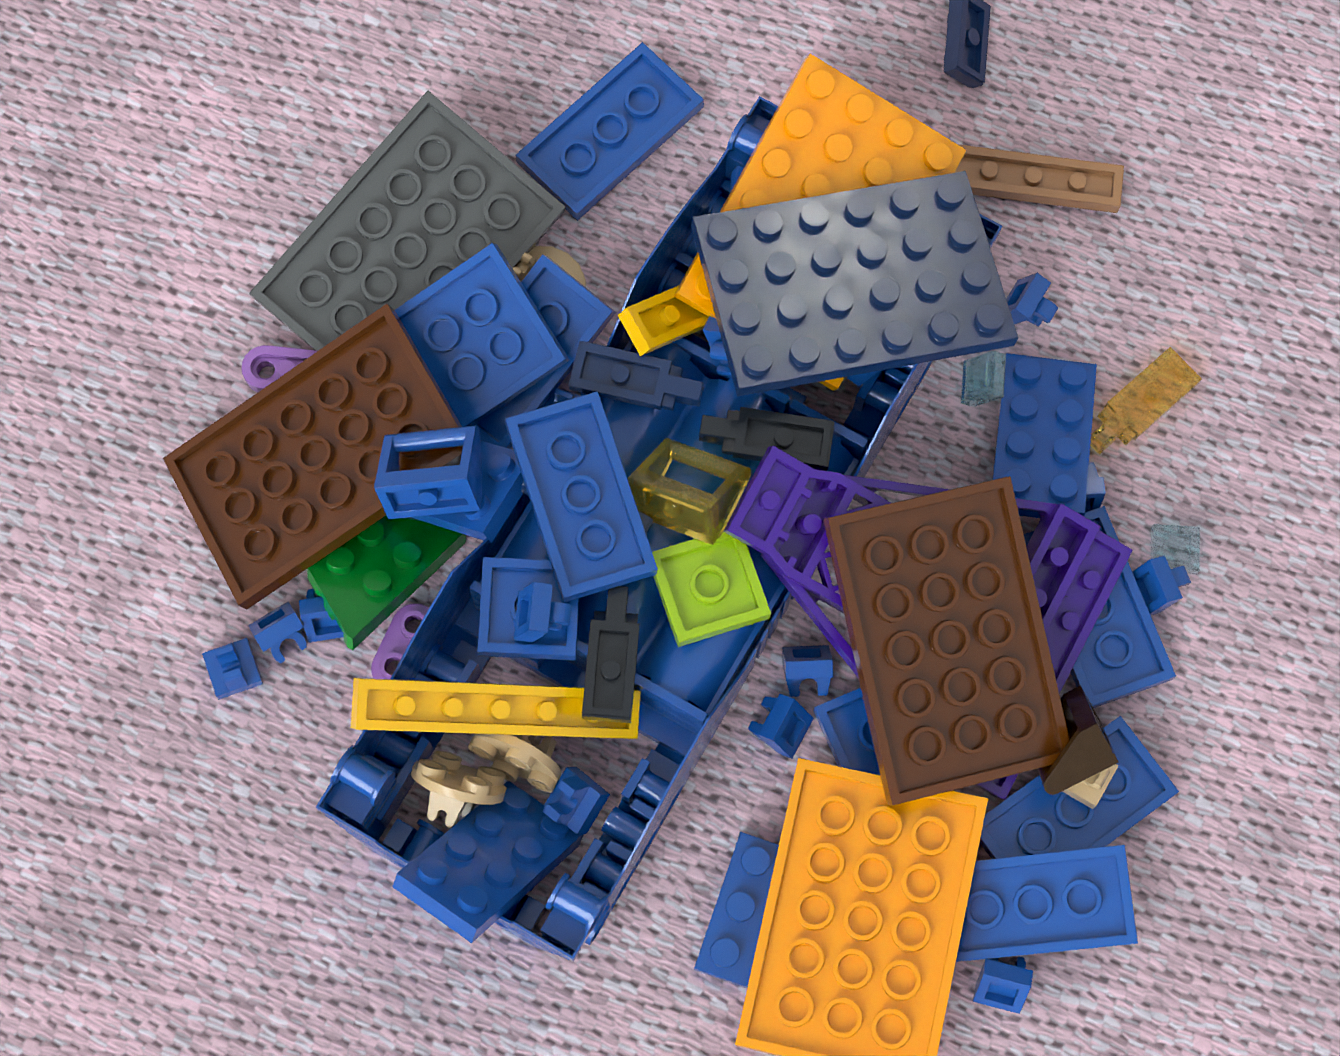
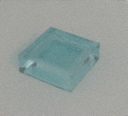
(983, 378)
(1178, 545)

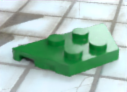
(379, 572)

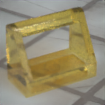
(681, 505)

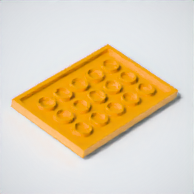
(828, 141)
(860, 919)

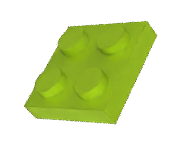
(709, 588)

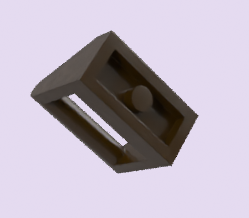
(1087, 750)

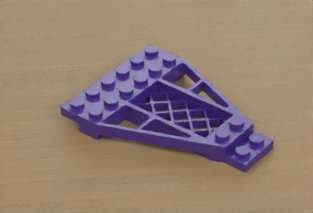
(784, 517)

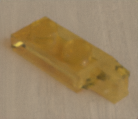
(1144, 400)

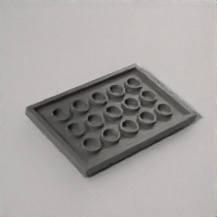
(403, 223)

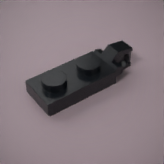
(751, 431)
(611, 661)

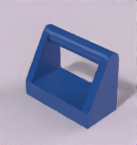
(430, 489)

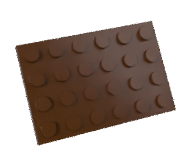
(301, 457)
(947, 639)

